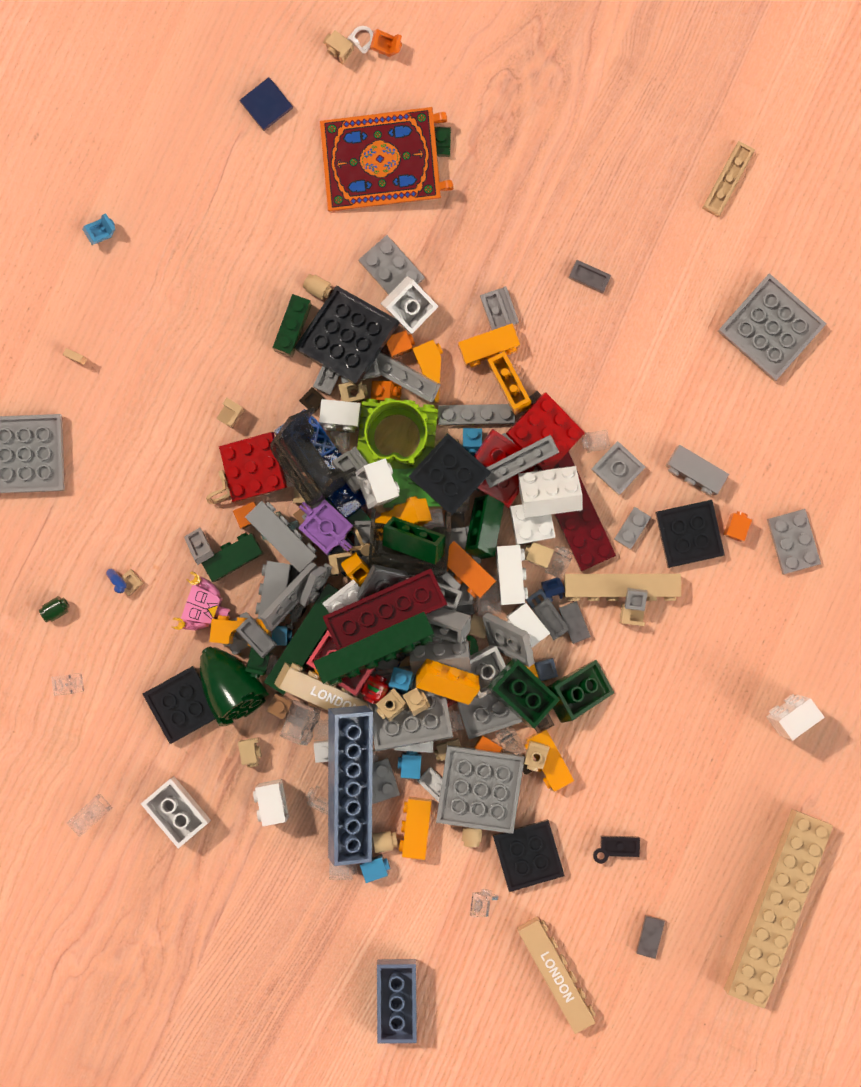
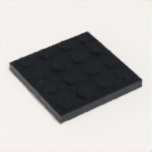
(347, 335)

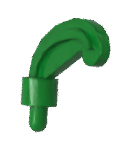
(473, 644)

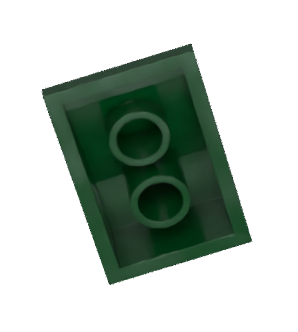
(580, 691)

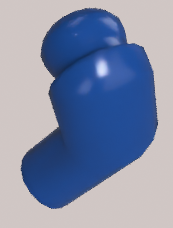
(116, 580)

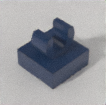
(553, 587)

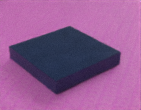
(266, 104)

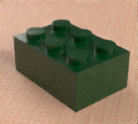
(523, 693)

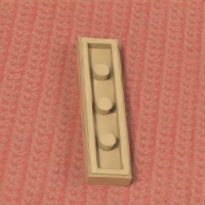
(728, 179)

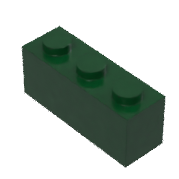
(292, 325)
(484, 527)
(413, 540)
(232, 556)

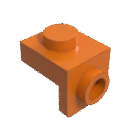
(386, 43)
(385, 389)

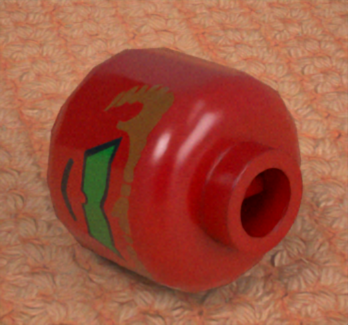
(375, 689)

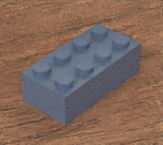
(396, 1001)

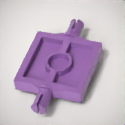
(325, 527)

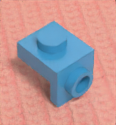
(99, 230)
(472, 439)

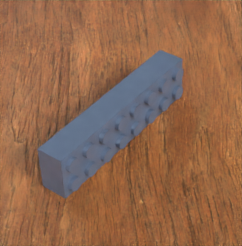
(350, 785)

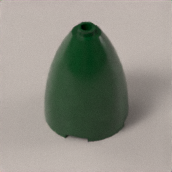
(229, 687)

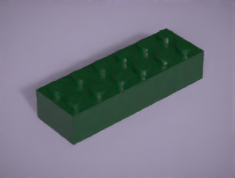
(305, 639)
(375, 648)

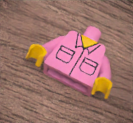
(201, 606)

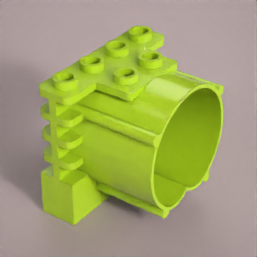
(373, 413)

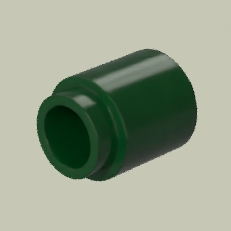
(54, 609)

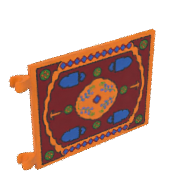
(382, 159)

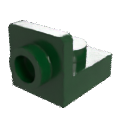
(256, 665)

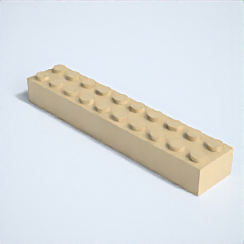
(778, 908)

